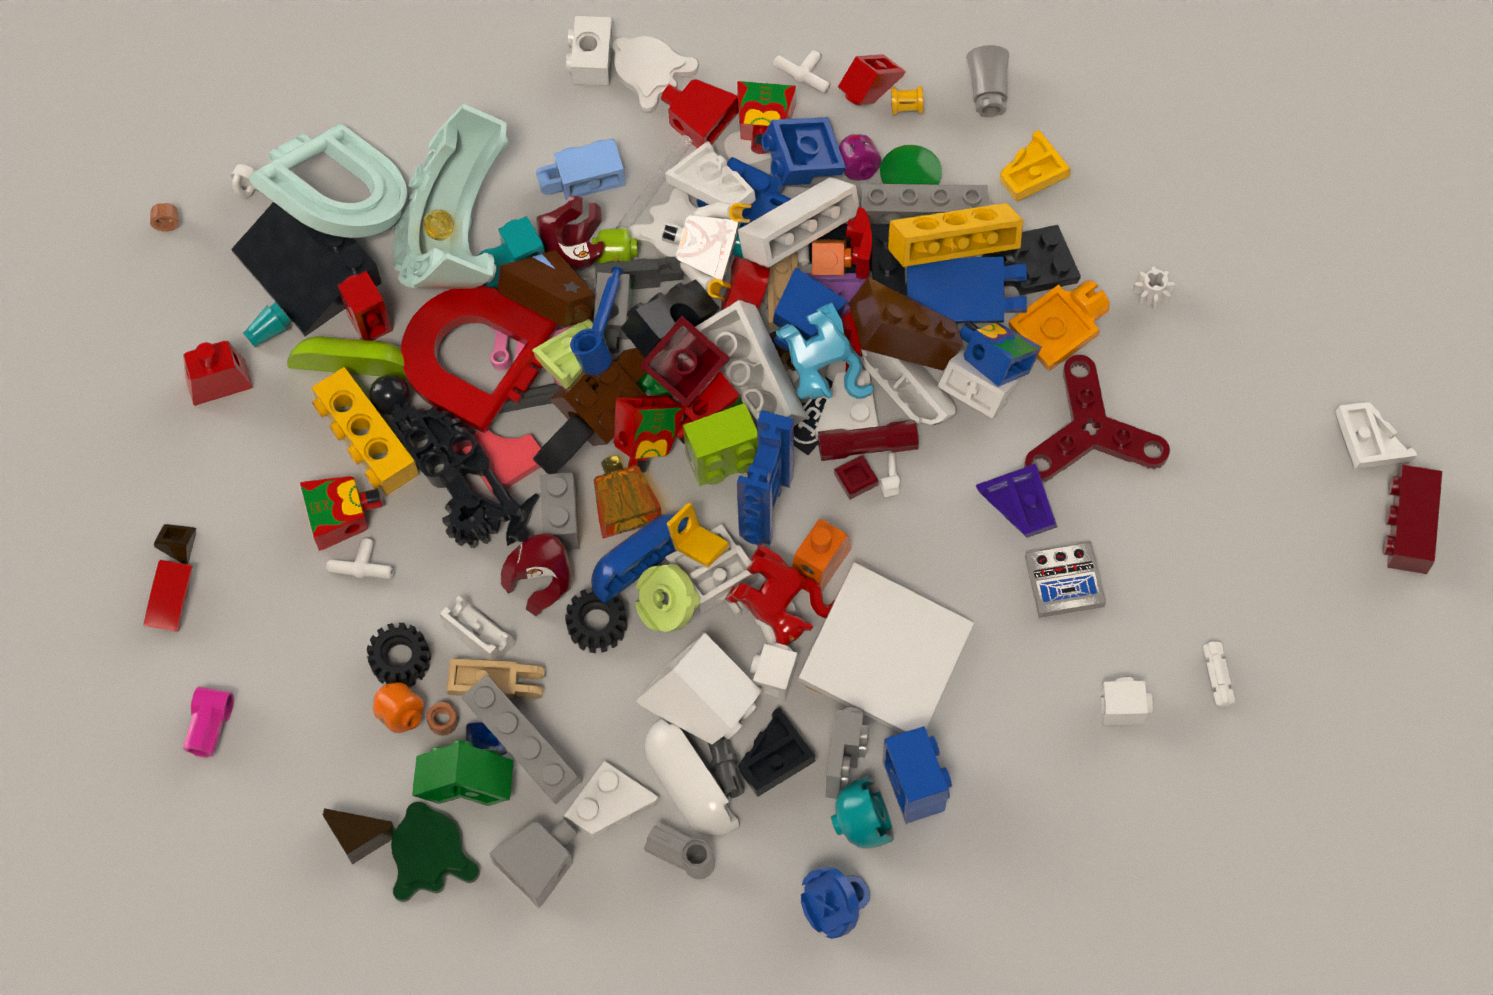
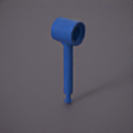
(589, 344)

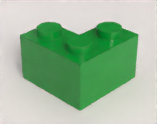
(463, 773)

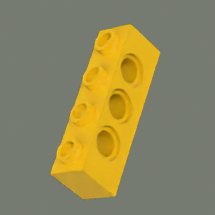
(955, 234)
(341, 391)

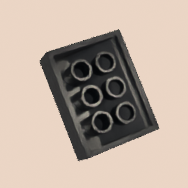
(301, 266)

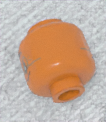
(398, 707)

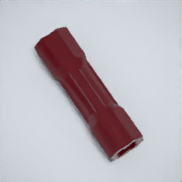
(892, 437)

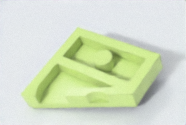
(558, 357)

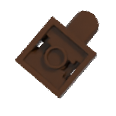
(596, 397)

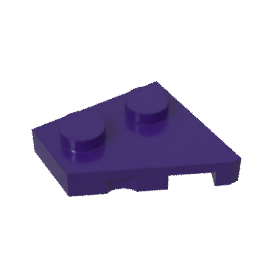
(1021, 500)

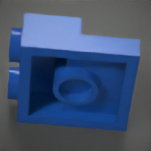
(802, 150)

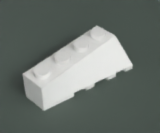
(754, 362)

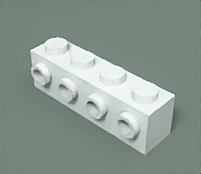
(798, 222)

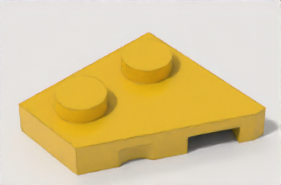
(1034, 168)

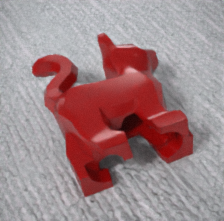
(776, 593)

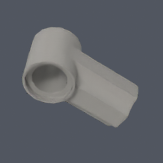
(678, 850)

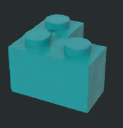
(517, 242)

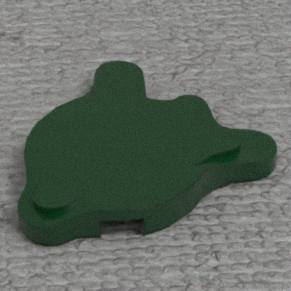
(426, 852)

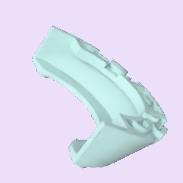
(449, 182)

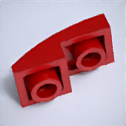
(861, 243)
(168, 595)

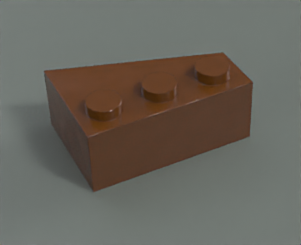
(902, 327)

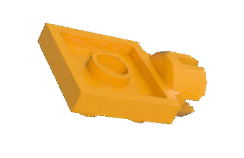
(1062, 321)

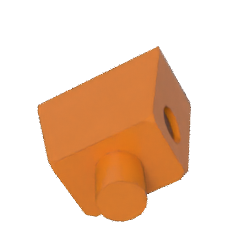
(822, 552)

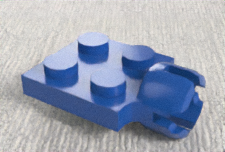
(766, 190)

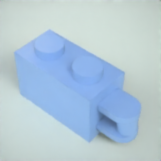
(583, 170)

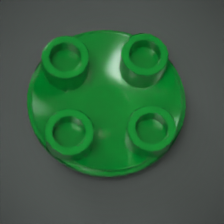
(910, 166)

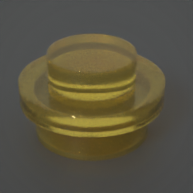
(438, 224)

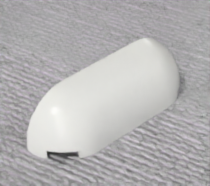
(910, 388)
(688, 780)

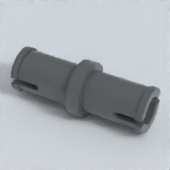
(725, 764)

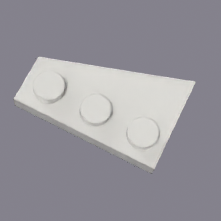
(709, 178)

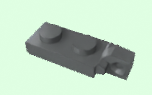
(646, 272)

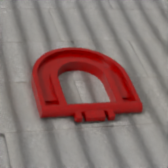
(457, 308)

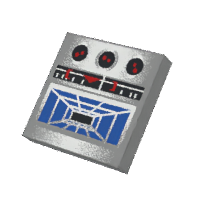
(1065, 579)

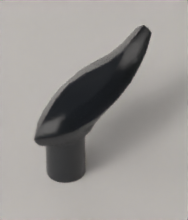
(516, 528)

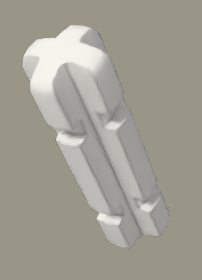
(1219, 674)

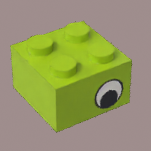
(721, 444)

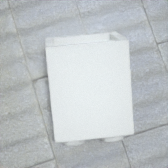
(702, 692)

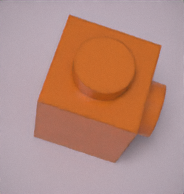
(830, 257)

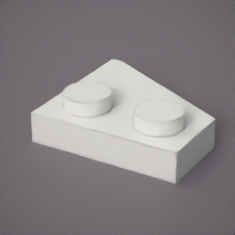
(846, 411)
(1370, 438)
(607, 801)

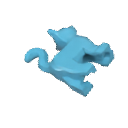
(821, 350)

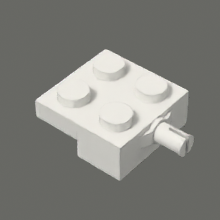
(719, 578)

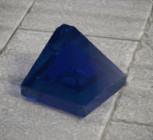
(483, 737)

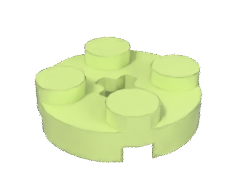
(681, 595)

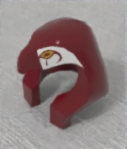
(571, 239)
(535, 558)

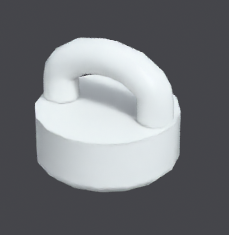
(240, 176)

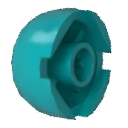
(862, 815)

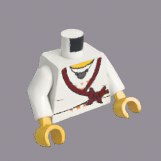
(707, 243)

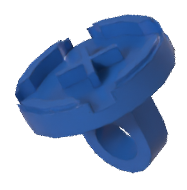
(833, 901)

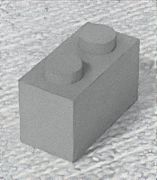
(560, 508)

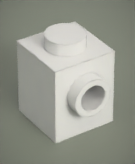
(774, 670)
(1125, 702)

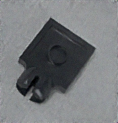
(1045, 258)

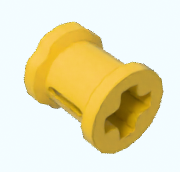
(907, 100)

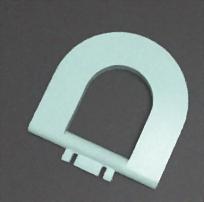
(324, 214)

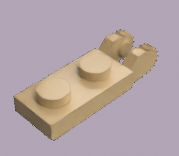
(466, 673)

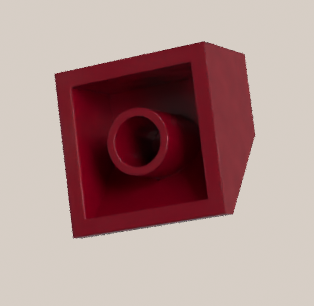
(685, 362)

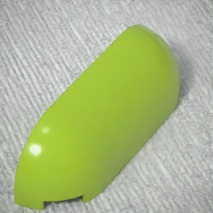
(356, 355)

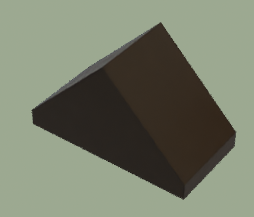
(358, 833)

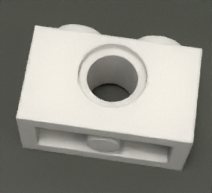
(594, 65)

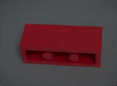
(1413, 519)

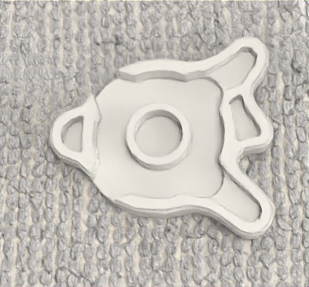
(648, 67)
(673, 212)

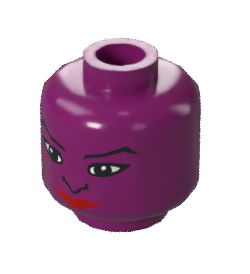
(860, 157)

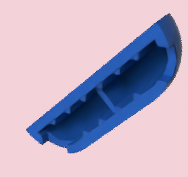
(633, 556)

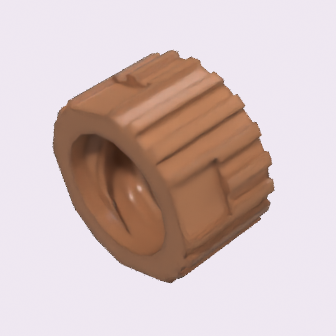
(164, 217)
(442, 708)

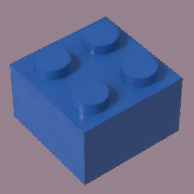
(916, 774)

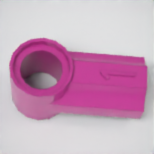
(208, 713)

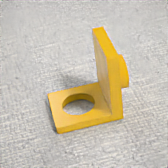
(695, 540)

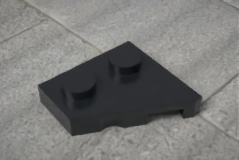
(775, 755)

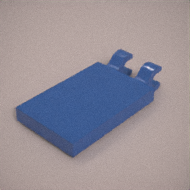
(967, 288)

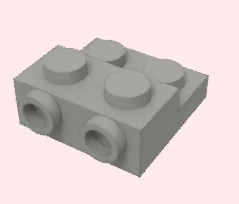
(846, 746)

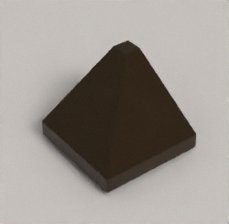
(176, 541)

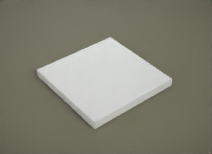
(885, 651)

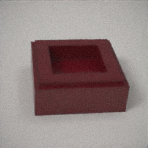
(856, 477)

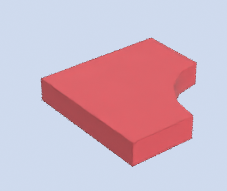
(510, 456)

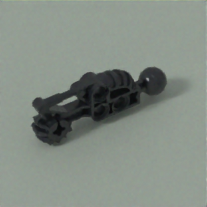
(445, 441)

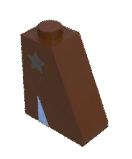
(548, 288)

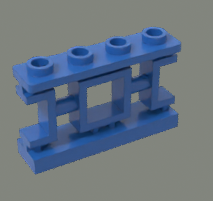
(769, 472)

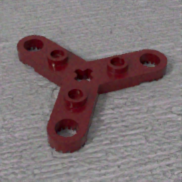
(1111, 438)

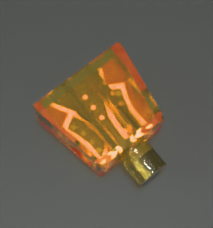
(623, 498)

